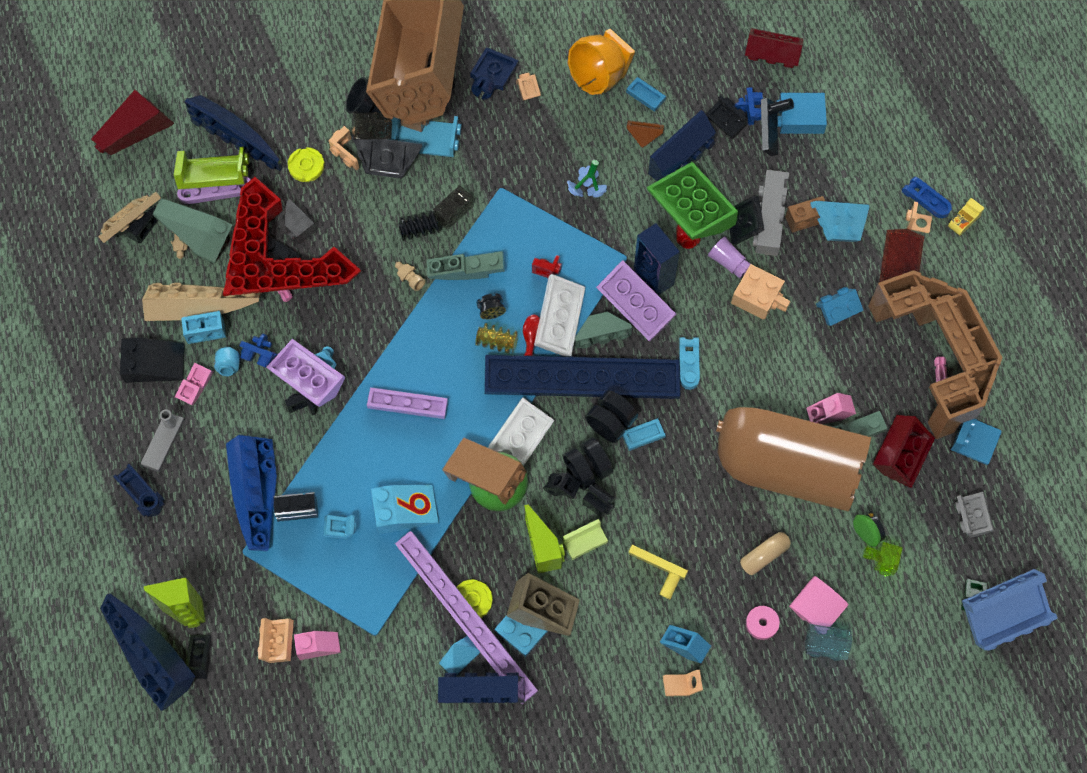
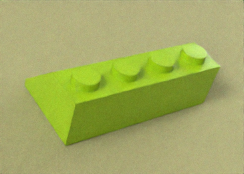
(178, 601)

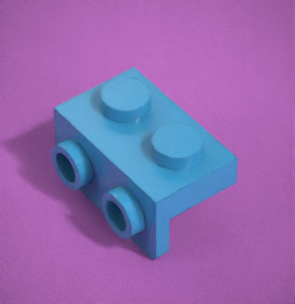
(840, 306)

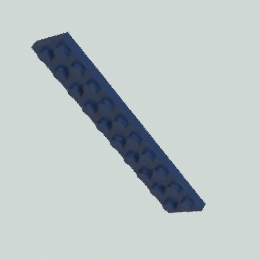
(581, 376)

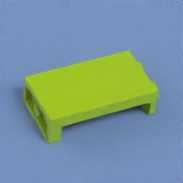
(211, 170)

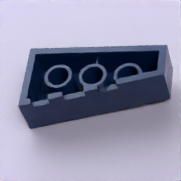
(481, 689)

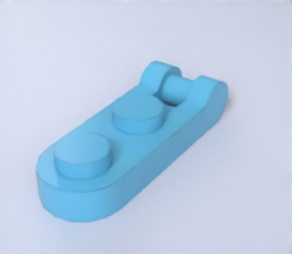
(689, 363)

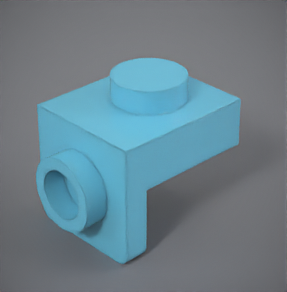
(339, 527)

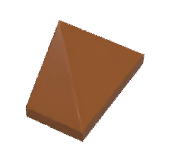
(644, 132)

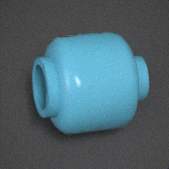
(227, 361)

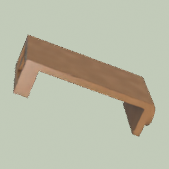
(485, 469)

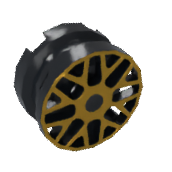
(491, 306)

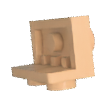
(275, 640)

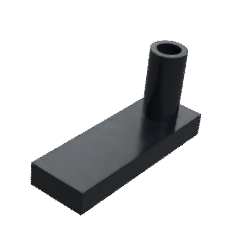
(769, 123)

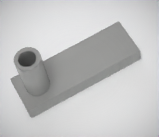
(162, 440)

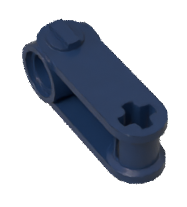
(140, 492)

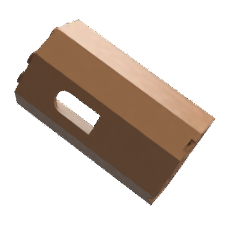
(399, 71)

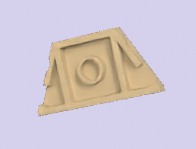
(121, 219)

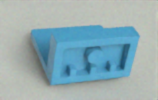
(976, 440)

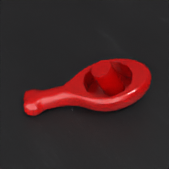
(529, 331)

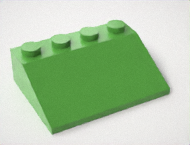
(694, 202)

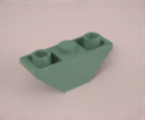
(601, 329)

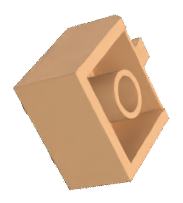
(760, 293)

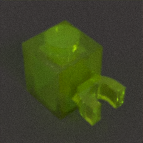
(886, 558)

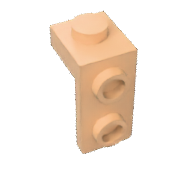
(337, 142)

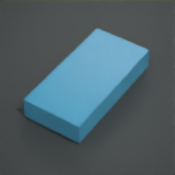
(643, 434)

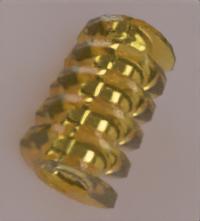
(496, 338)

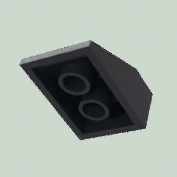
(151, 360)

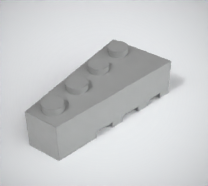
(772, 200)

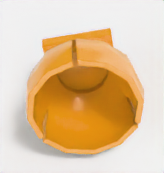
(599, 58)

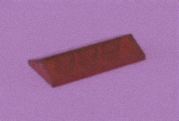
(901, 253)

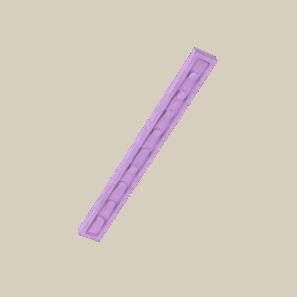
(461, 610)

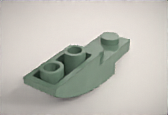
(465, 268)
(867, 426)

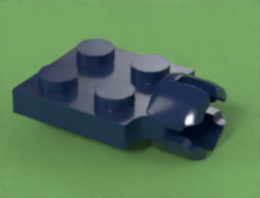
(492, 72)

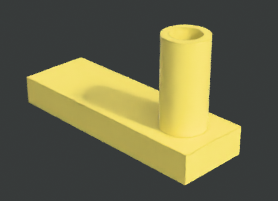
(675, 572)

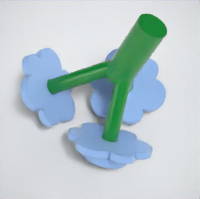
(587, 177)

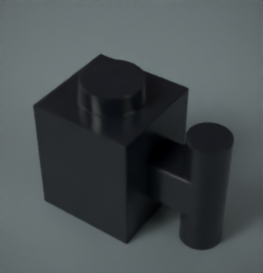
(598, 500)

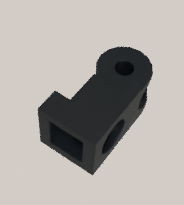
(562, 485)

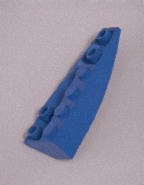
(253, 487)

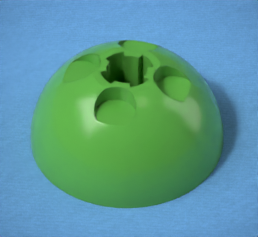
(492, 501)

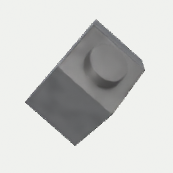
(297, 224)

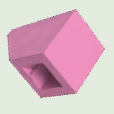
(831, 409)

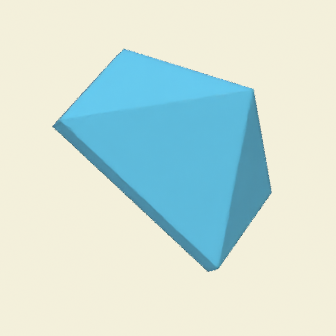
(459, 655)

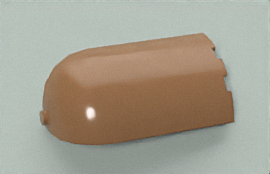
(792, 456)

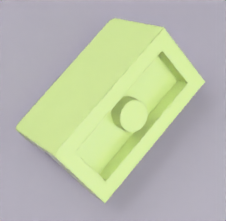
(584, 539)

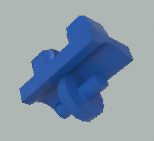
(751, 99)
(265, 355)

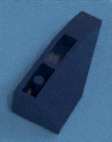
(230, 129)
(148, 653)

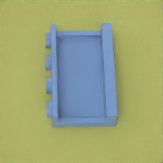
(1008, 610)

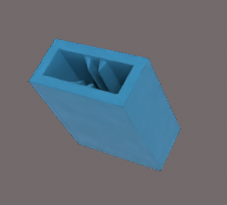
(806, 116)

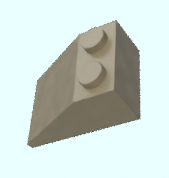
(542, 605)

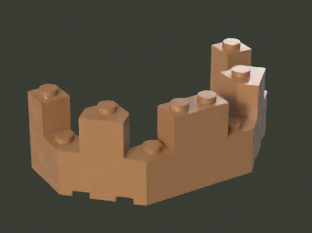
(964, 394)

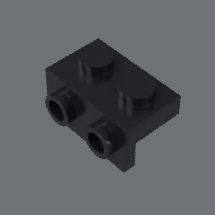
(727, 117)

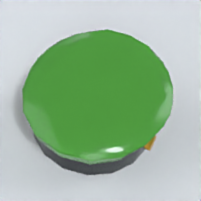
(869, 529)

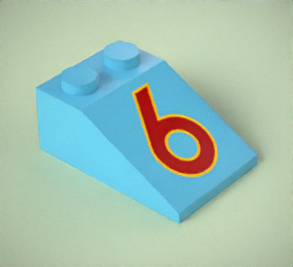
(404, 507)

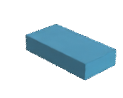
(645, 94)

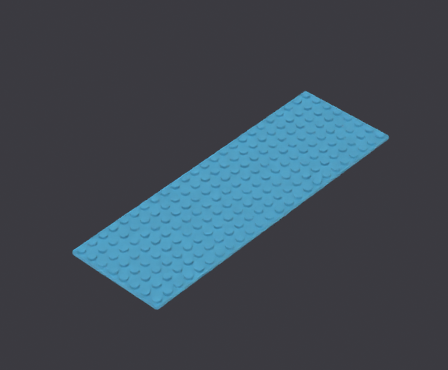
(380, 448)

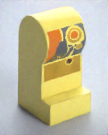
(966, 217)

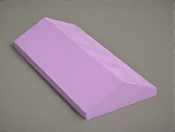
(636, 301)
(306, 373)

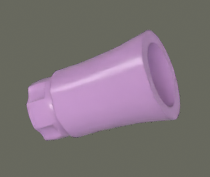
(729, 257)

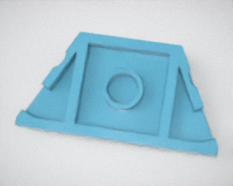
(841, 220)

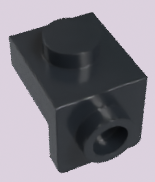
(298, 401)

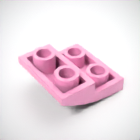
(818, 603)

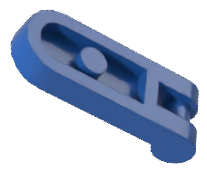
(927, 198)

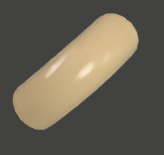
(765, 553)

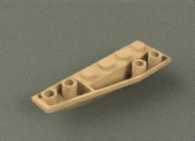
(180, 301)

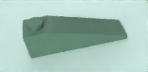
(197, 229)

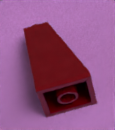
(129, 124)

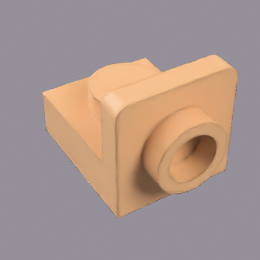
(528, 86)

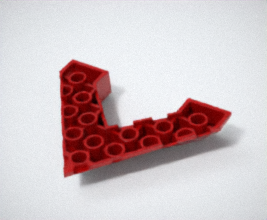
(249, 265)

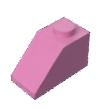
(316, 644)

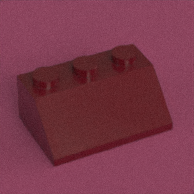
(774, 47)
(904, 450)

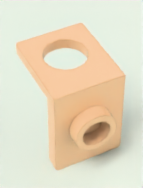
(912, 216)
(682, 684)

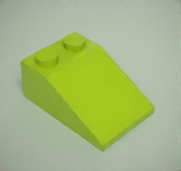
(544, 543)

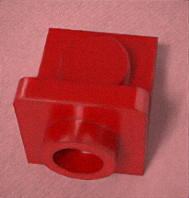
(545, 268)

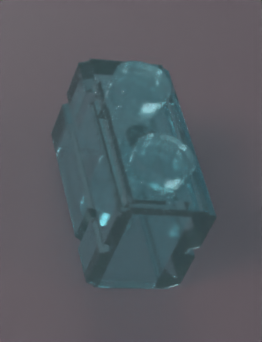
(828, 642)

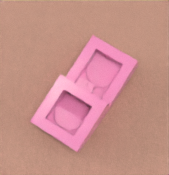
(194, 384)

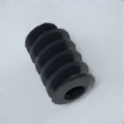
(418, 225)

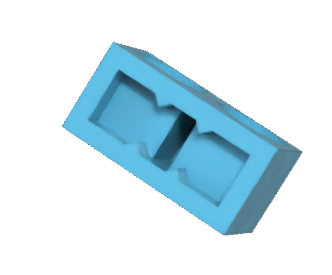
(203, 327)

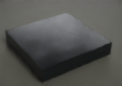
(748, 221)

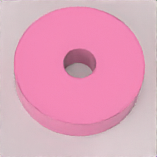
(762, 613)

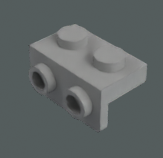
(974, 514)

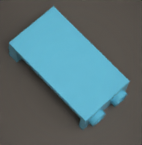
(437, 137)

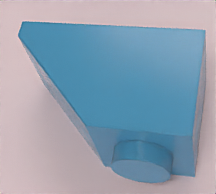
(686, 643)

